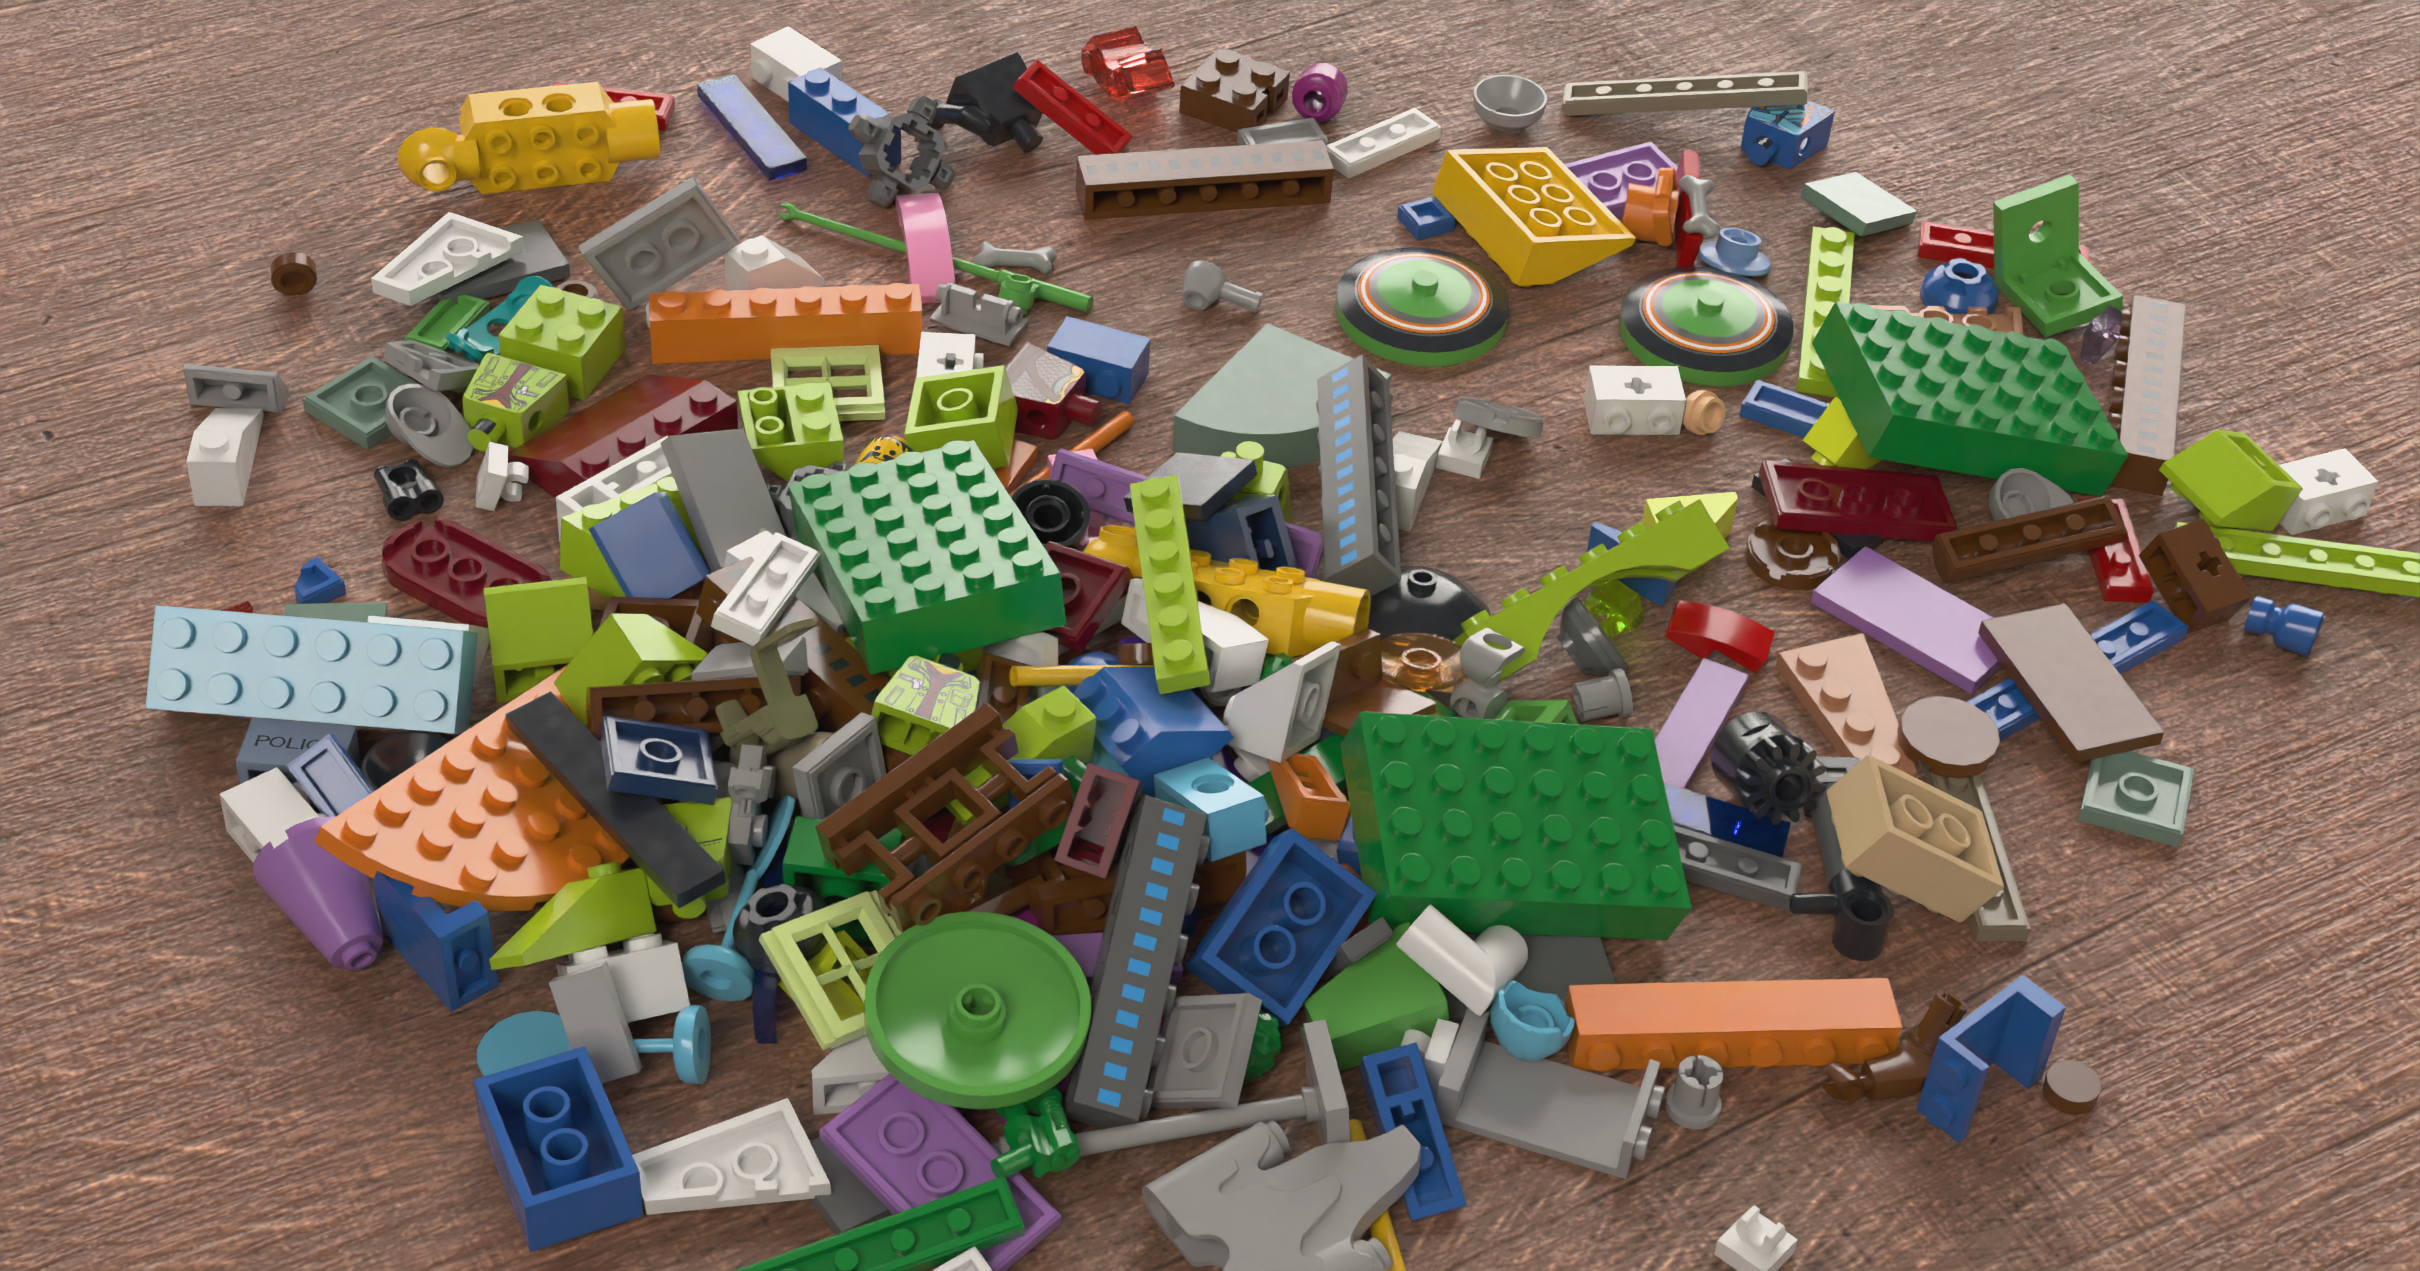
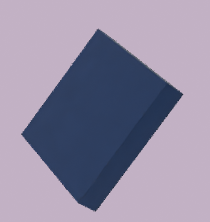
(657, 760)

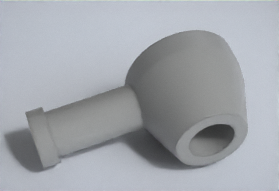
(1207, 282)

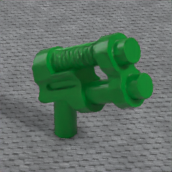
(1036, 1141)

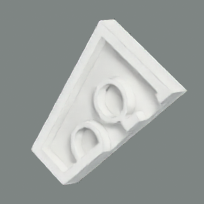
(443, 257)
(733, 1163)

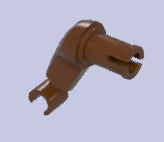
(1904, 1070)

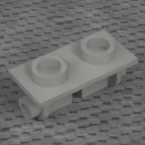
(992, 319)

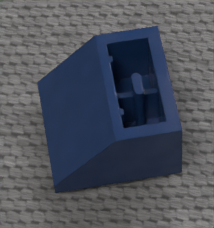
(1246, 530)

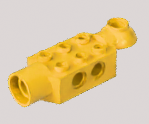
(533, 140)
(1282, 605)

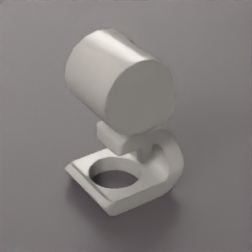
(1482, 665)

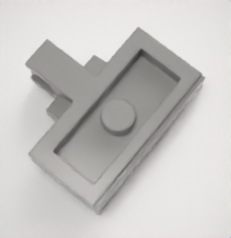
(748, 790)

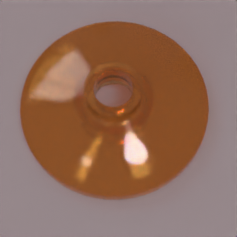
(1421, 661)

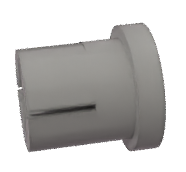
(1603, 696)
(1695, 1095)

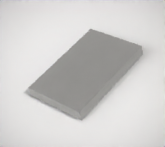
(659, 244)
(720, 490)

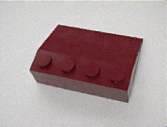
(621, 427)

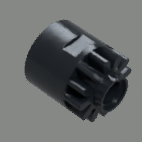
(1055, 512)
(1767, 766)

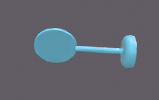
(719, 969)
(541, 1035)

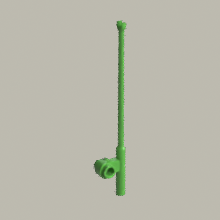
(1012, 285)

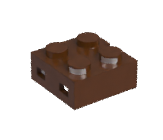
(1234, 91)

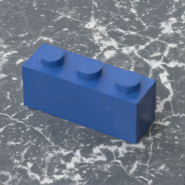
(823, 111)

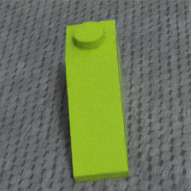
(1043, 729)
(583, 916)

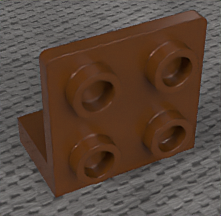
(1361, 687)

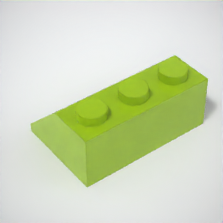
(579, 550)

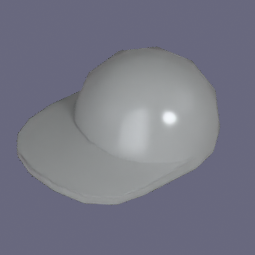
(428, 424)
(2024, 492)

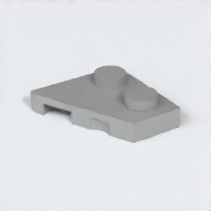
(430, 365)

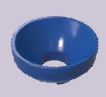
(1959, 286)

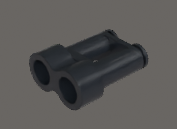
(406, 499)

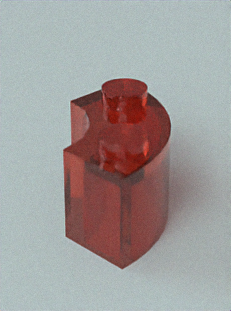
(1126, 65)

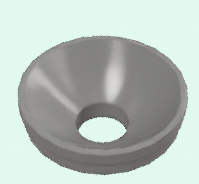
(1509, 102)

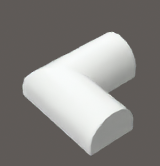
(1464, 966)

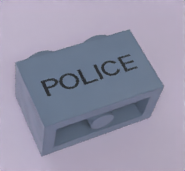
(278, 742)

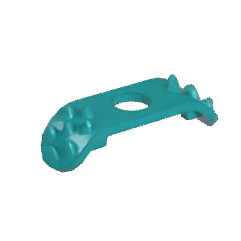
(476, 340)

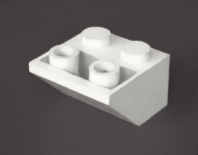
(644, 973)

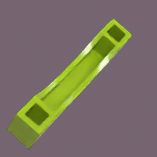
(1665, 551)

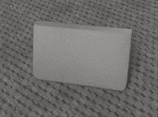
(235, 388)
(735, 661)

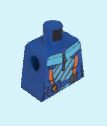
(1786, 133)

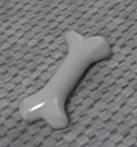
(1697, 191)
(1036, 259)

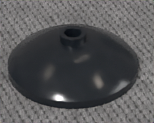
(1424, 603)

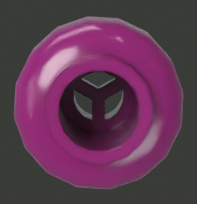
(1320, 92)

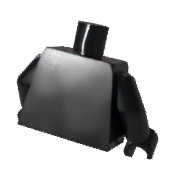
(989, 107)

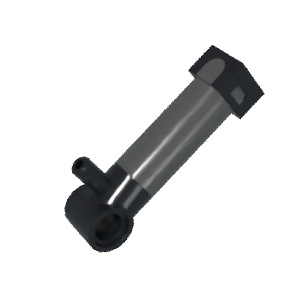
(1857, 903)

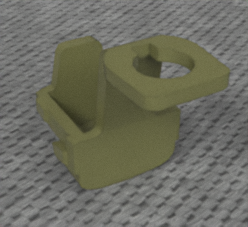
(786, 716)

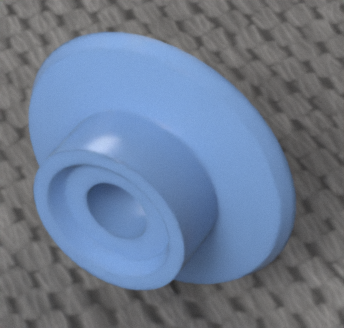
(1736, 253)

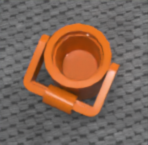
(1652, 210)

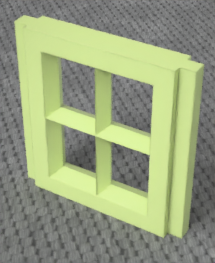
(835, 358)
(800, 979)

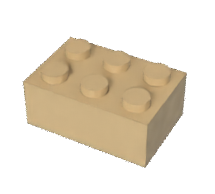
(1914, 839)

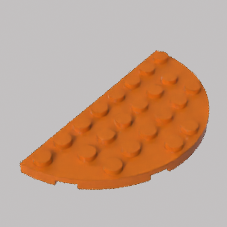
(475, 823)

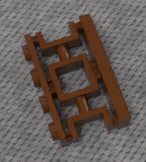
(923, 788)
(1080, 901)

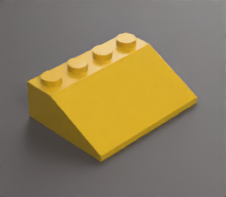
(1528, 212)

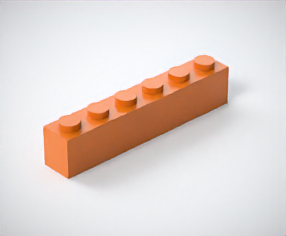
(752, 322)
(1732, 1023)

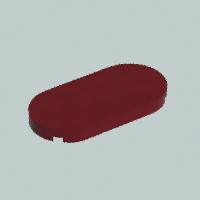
(452, 566)

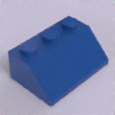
(1148, 729)

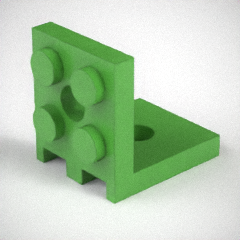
(2047, 262)

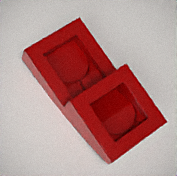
(1709, 628)

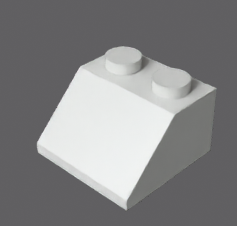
(1285, 708)

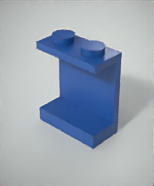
(2009, 1030)

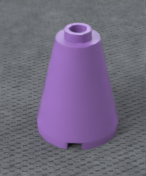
(321, 896)

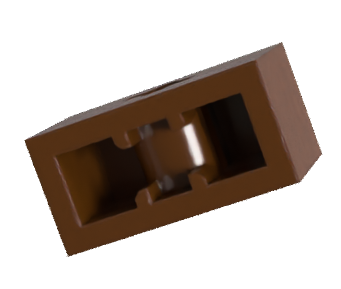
(2194, 575)

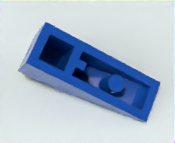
(1402, 1096)

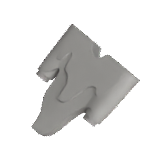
(1303, 1215)

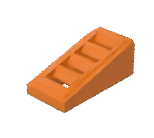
(1309, 803)

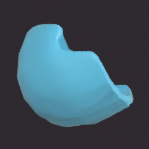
(1530, 1022)

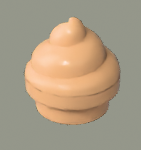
(1703, 412)

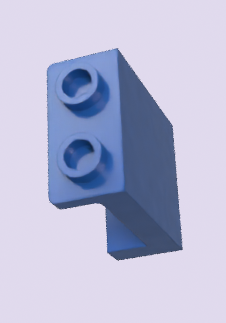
(442, 948)

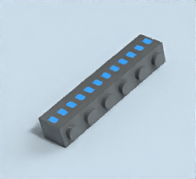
(1358, 478)
(1136, 964)

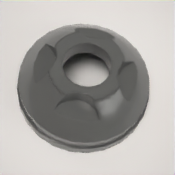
(1587, 641)

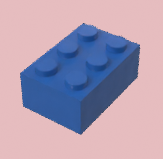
(1282, 926)
(558, 1148)

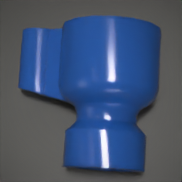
(2291, 627)

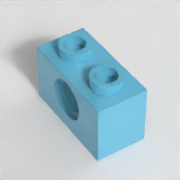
(1232, 807)

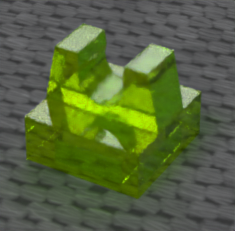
(1618, 603)

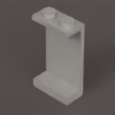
(1546, 1103)

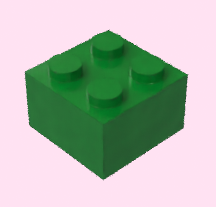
(807, 867)

